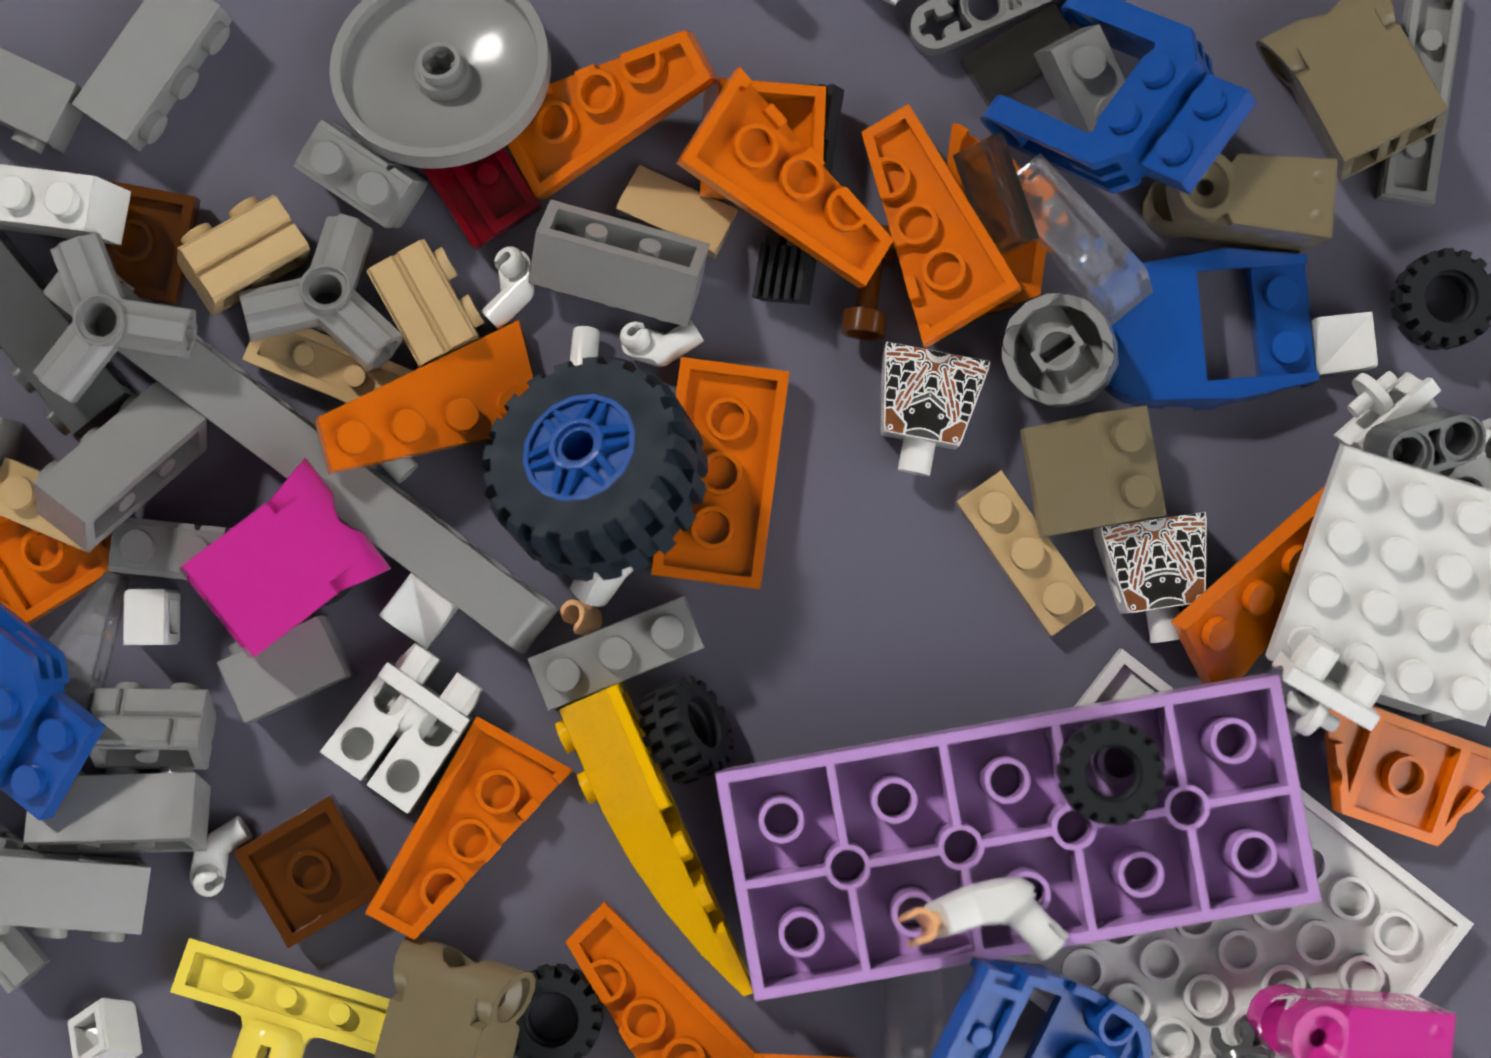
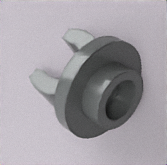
(1243, 1050)

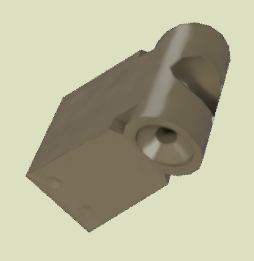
(1356, 82)
(1250, 204)
(452, 1004)

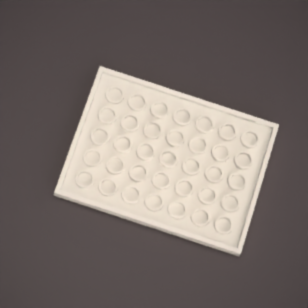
(1366, 934)

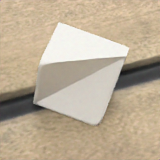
(1344, 343)
(418, 611)
(151, 617)
(106, 1030)

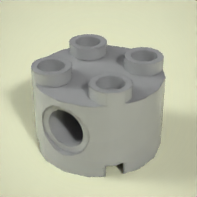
(1060, 350)

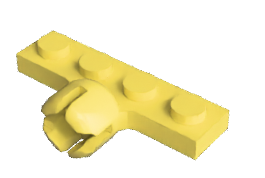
(279, 1004)

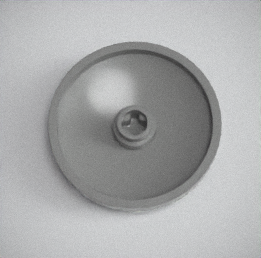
(439, 77)

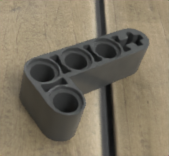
(1424, 439)

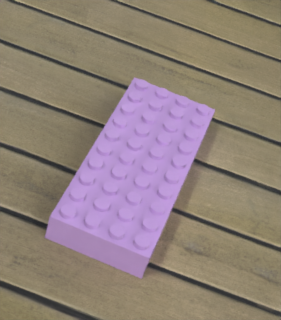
(863, 832)

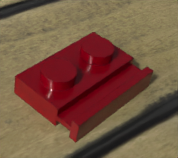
(485, 196)

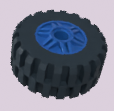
(595, 468)

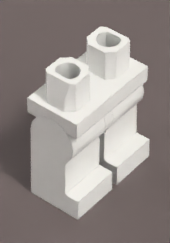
(407, 709)

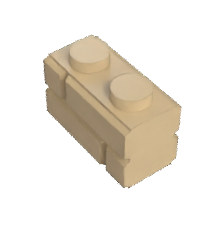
(241, 253)
(424, 302)

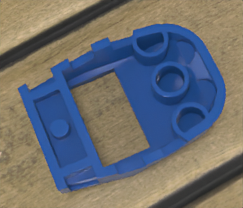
(1164, 342)
(1075, 1026)

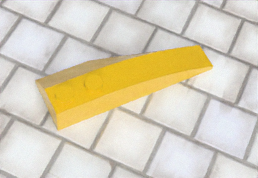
(648, 822)

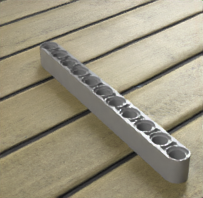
(361, 495)

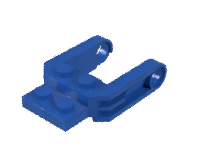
(1160, 123)
(41, 727)

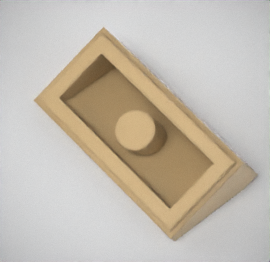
(675, 208)

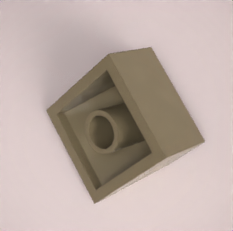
(1093, 471)

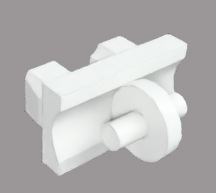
(1384, 401)
(1308, 672)

